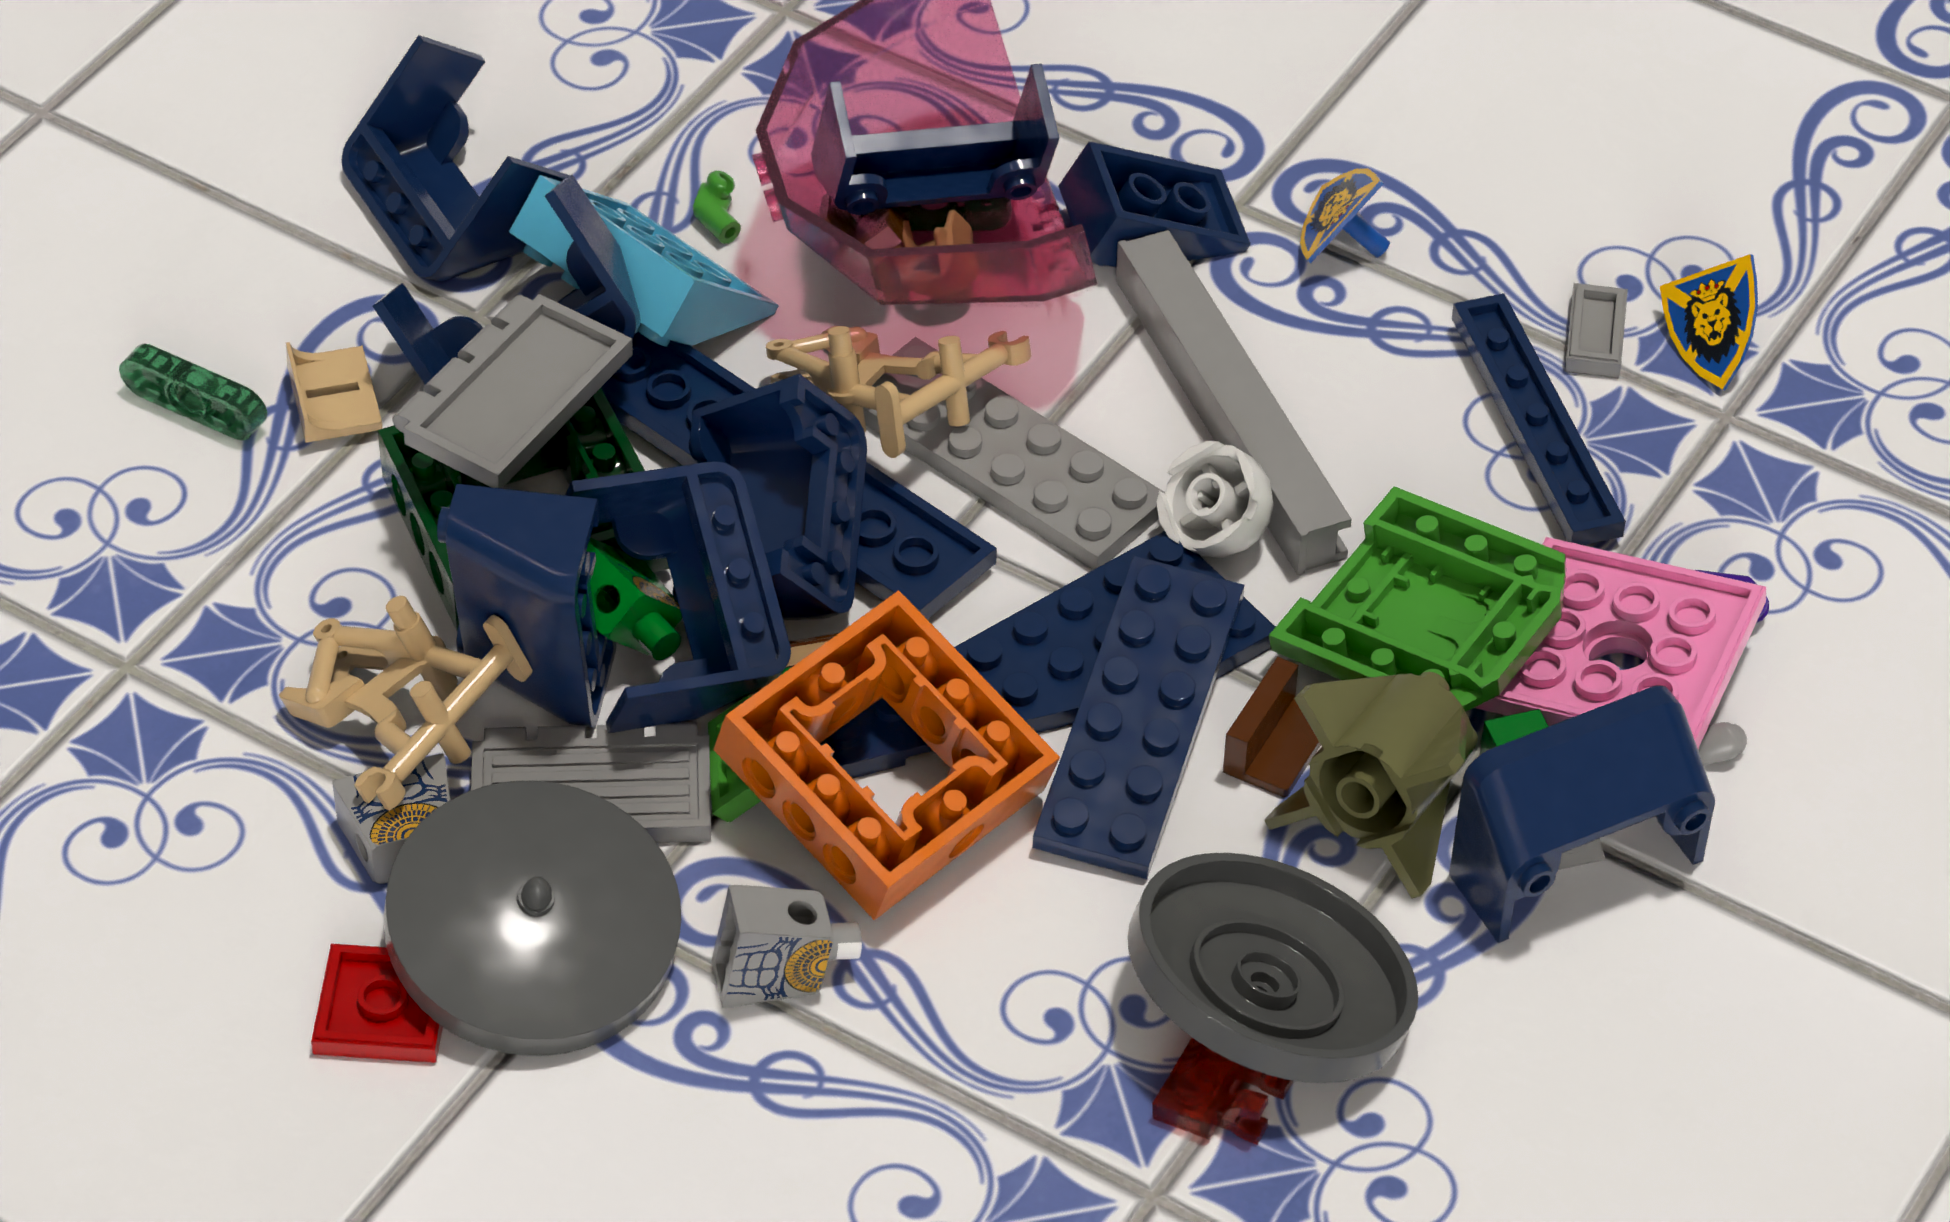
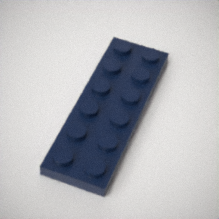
(1138, 717)

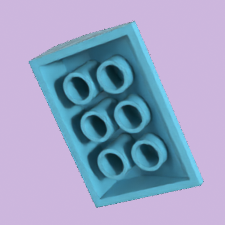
(675, 286)

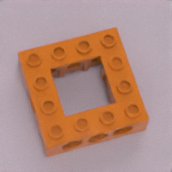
(905, 660)

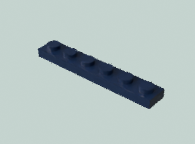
(1538, 420)

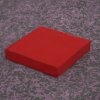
(369, 1011)

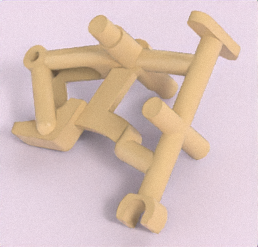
(857, 365)
(402, 656)

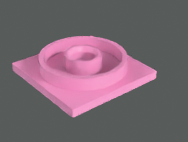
(1672, 617)

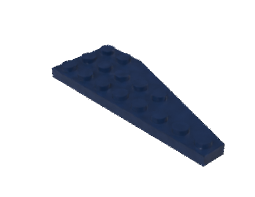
(1042, 658)

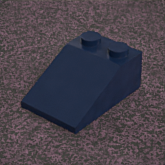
(1139, 194)

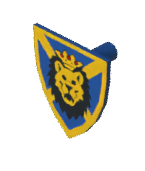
(1337, 209)
(1713, 317)

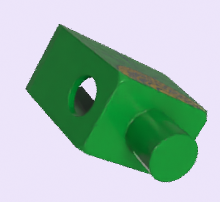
(639, 607)

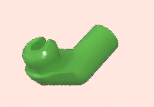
(712, 206)

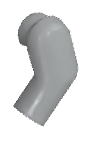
(1722, 743)

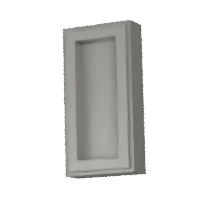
(1596, 330)

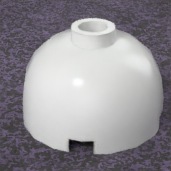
(1215, 500)

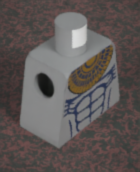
(380, 833)
(777, 944)

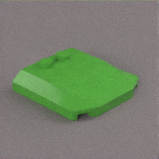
(1430, 597)

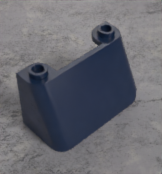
(805, 484)
(531, 568)

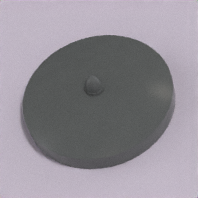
(532, 917)
(1272, 967)

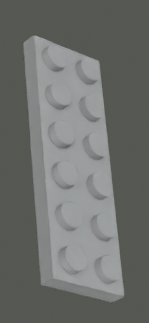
(1029, 468)

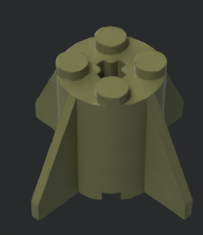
(1383, 766)

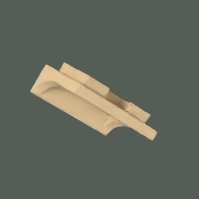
(333, 393)

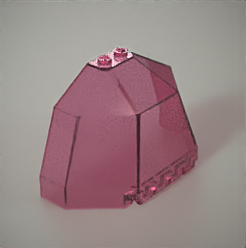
(906, 71)

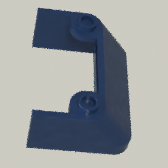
(936, 163)
(407, 172)
(591, 259)
(721, 579)
(1570, 788)

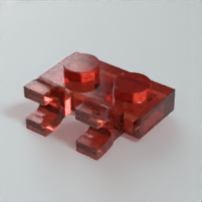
(1206, 1095)

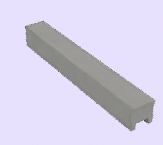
(1231, 395)

